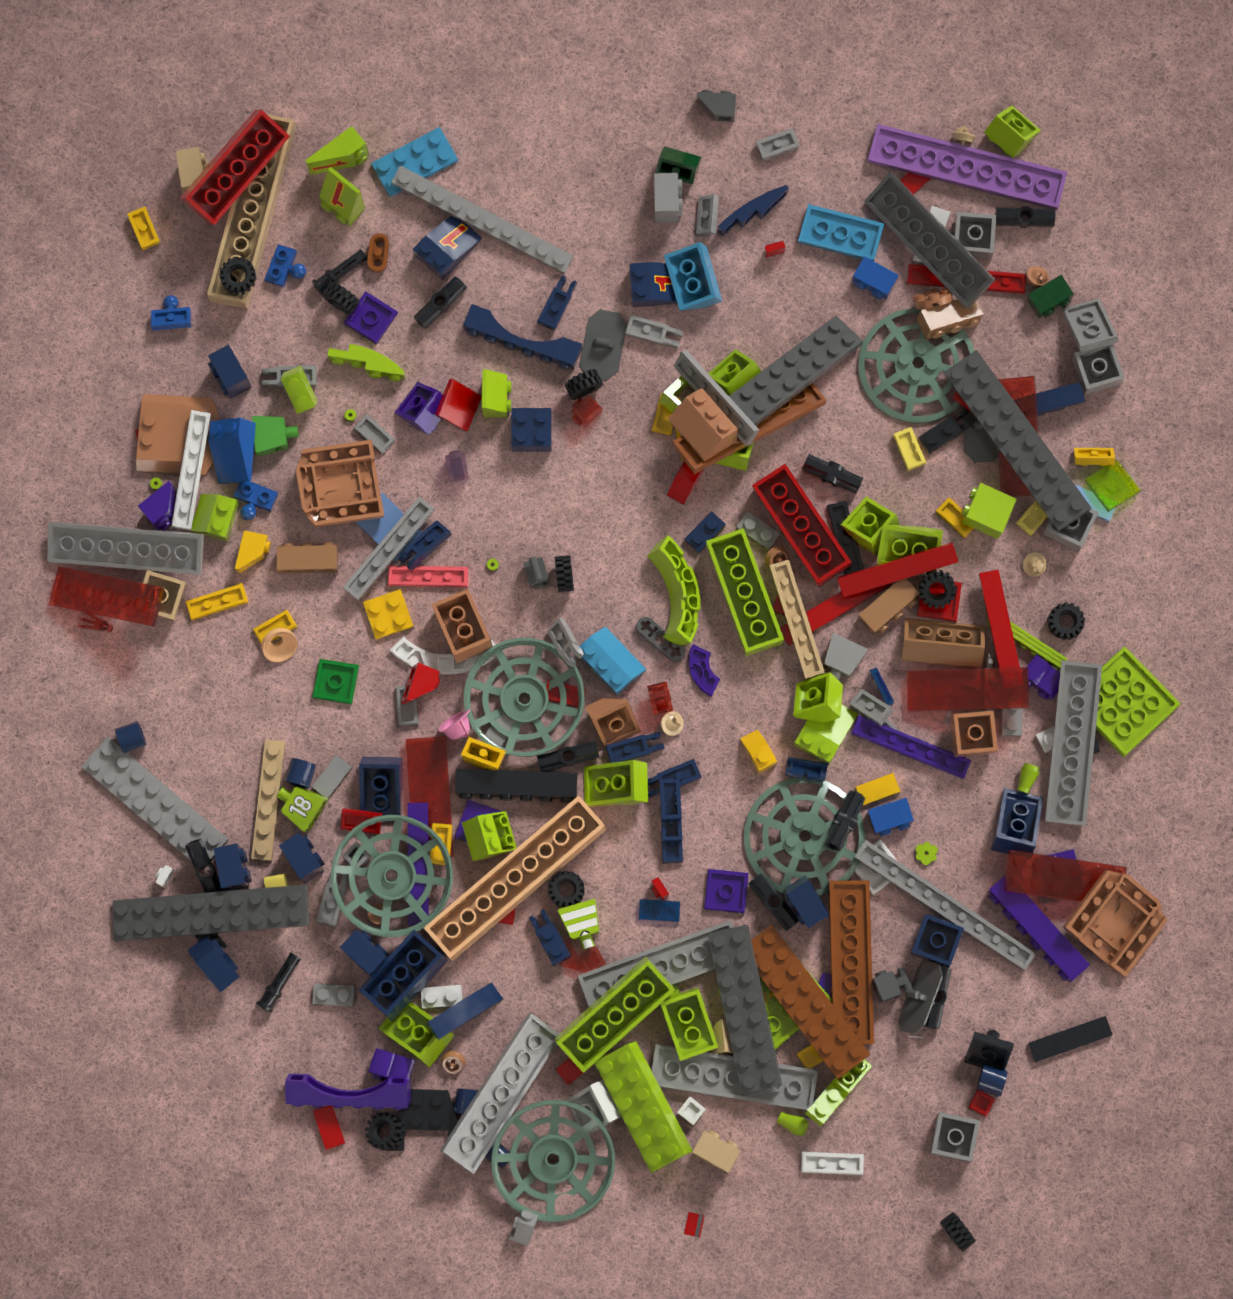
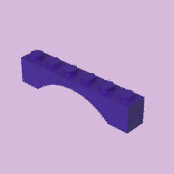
(306, 1090)

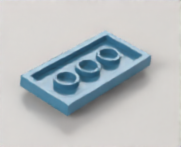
(422, 156)
(840, 232)

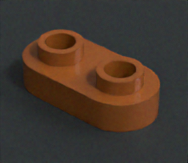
(378, 254)

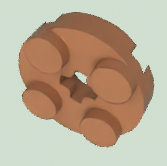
(932, 297)

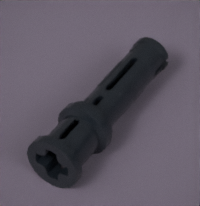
(329, 274)
(273, 991)

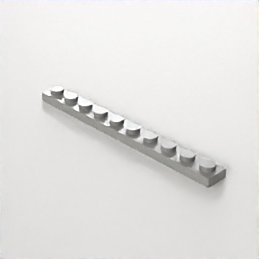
(482, 219)
(944, 905)

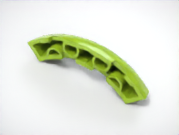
(681, 588)

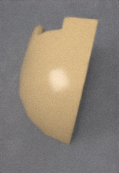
(722, 1037)

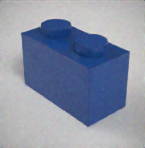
(874, 278)
(890, 816)

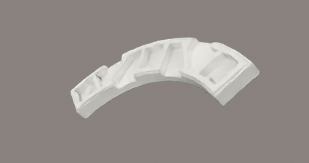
(444, 663)

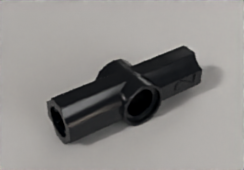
(1012, 217)
(431, 311)
(832, 473)
(582, 753)
(844, 820)
(199, 857)
(765, 891)
(935, 1015)

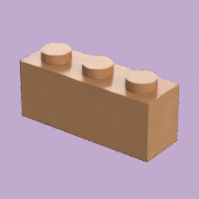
(948, 318)
(307, 558)
(889, 606)

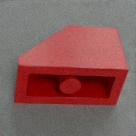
(683, 484)
(420, 682)

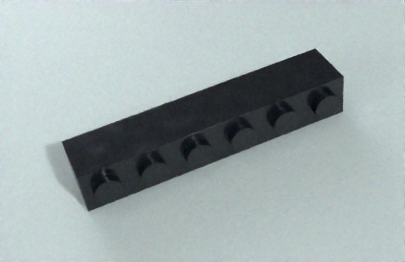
(516, 784)

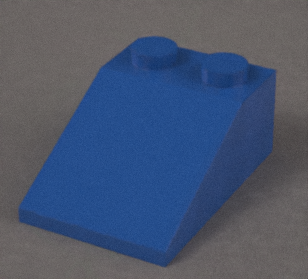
(232, 449)

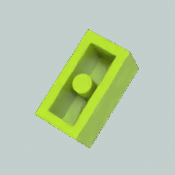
(299, 389)

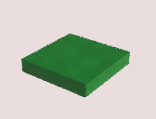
(335, 681)

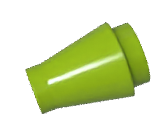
(1027, 777)
(794, 1124)

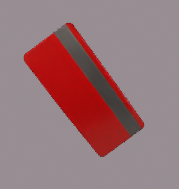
(694, 1224)

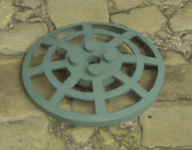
(905, 370)
(520, 685)
(790, 835)
(401, 885)
(556, 1172)

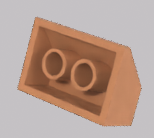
(703, 425)

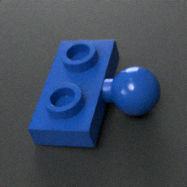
(282, 265)
(171, 316)
(255, 496)

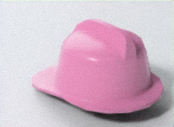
(456, 726)

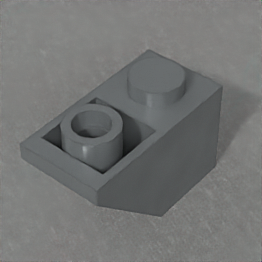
(718, 105)

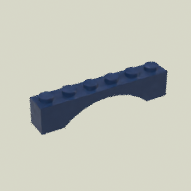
(560, 351)

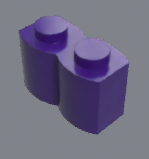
(1043, 678)
(390, 1064)

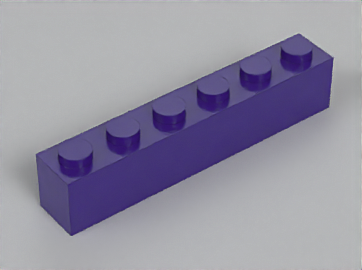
(1040, 930)

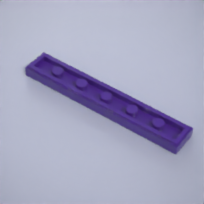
(910, 747)
(419, 812)

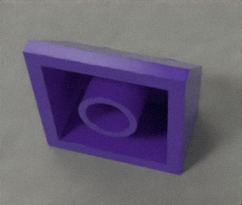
(420, 408)
(160, 507)

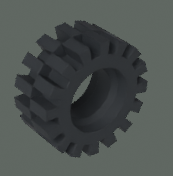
(232, 265)
(340, 298)
(583, 384)
(564, 573)
(939, 600)
(1070, 609)
(557, 880)
(374, 1131)
(957, 1231)

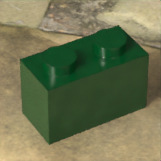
(679, 162)
(1050, 297)

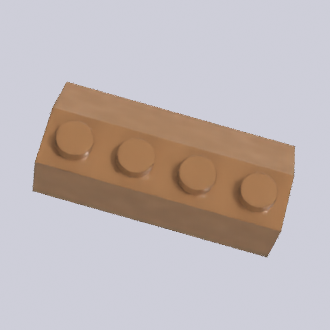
(943, 643)

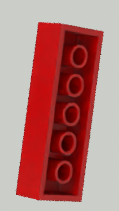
(234, 167)
(802, 525)

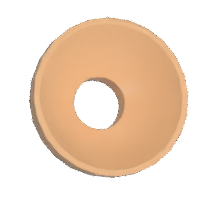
(282, 650)

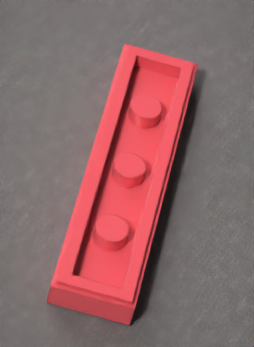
(428, 576)

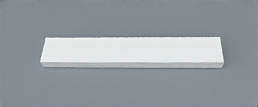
(191, 470)

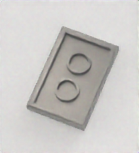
(1090, 325)

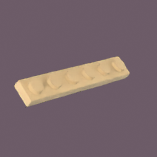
(797, 619)
(267, 800)

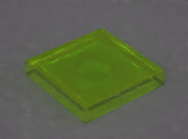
(1112, 486)

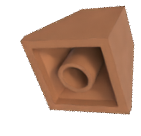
(612, 720)

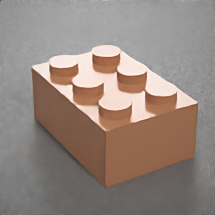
(462, 626)

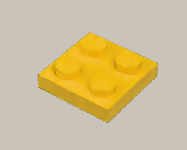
(388, 614)

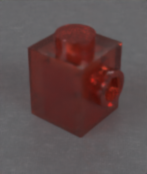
(586, 411)
(660, 698)

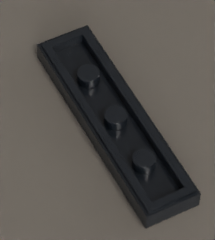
(838, 513)
(1070, 1039)

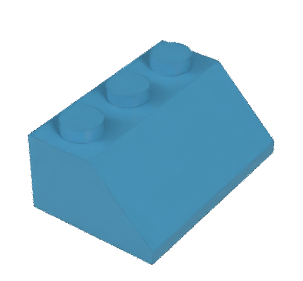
(693, 277)
(611, 661)

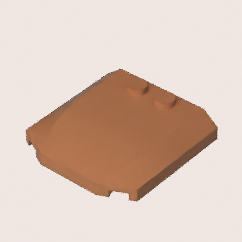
(164, 432)
(339, 484)
(1117, 921)

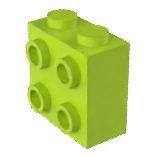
(988, 510)

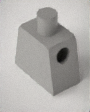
(843, 656)

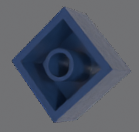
(228, 369)
(531, 430)
(302, 859)
(231, 867)
(806, 901)
(937, 940)
(363, 952)
(214, 962)

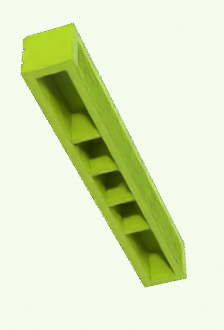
(1036, 647)

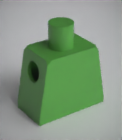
(272, 434)

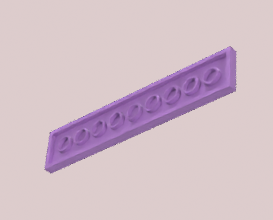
(967, 167)

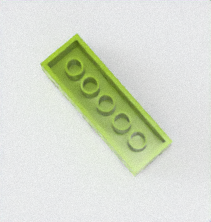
(744, 592)
(614, 1014)
(643, 1106)

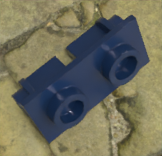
(810, 769)

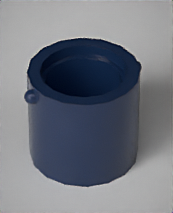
(130, 737)
(300, 773)
(992, 1080)
(463, 1099)

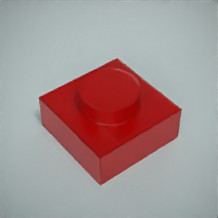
(659, 889)

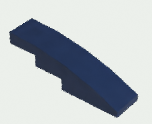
(759, 206)
(1059, 398)
(671, 821)
(464, 1011)

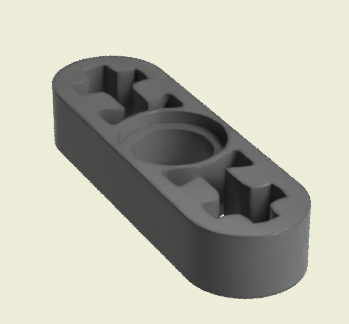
(646, 633)

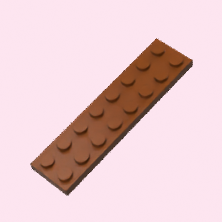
(797, 407)
(851, 955)
(807, 1004)

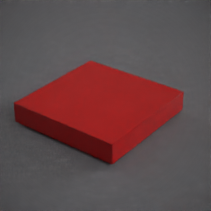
(458, 405)
(949, 612)

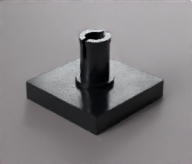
(988, 1050)

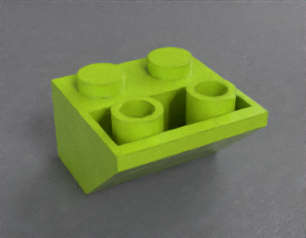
(489, 835)

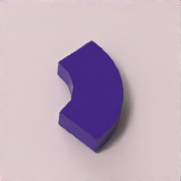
(701, 670)

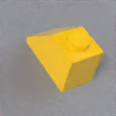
(252, 550)
(759, 751)
(482, 755)

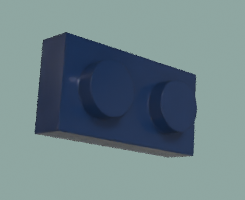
(704, 531)

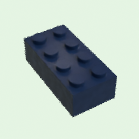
(402, 975)

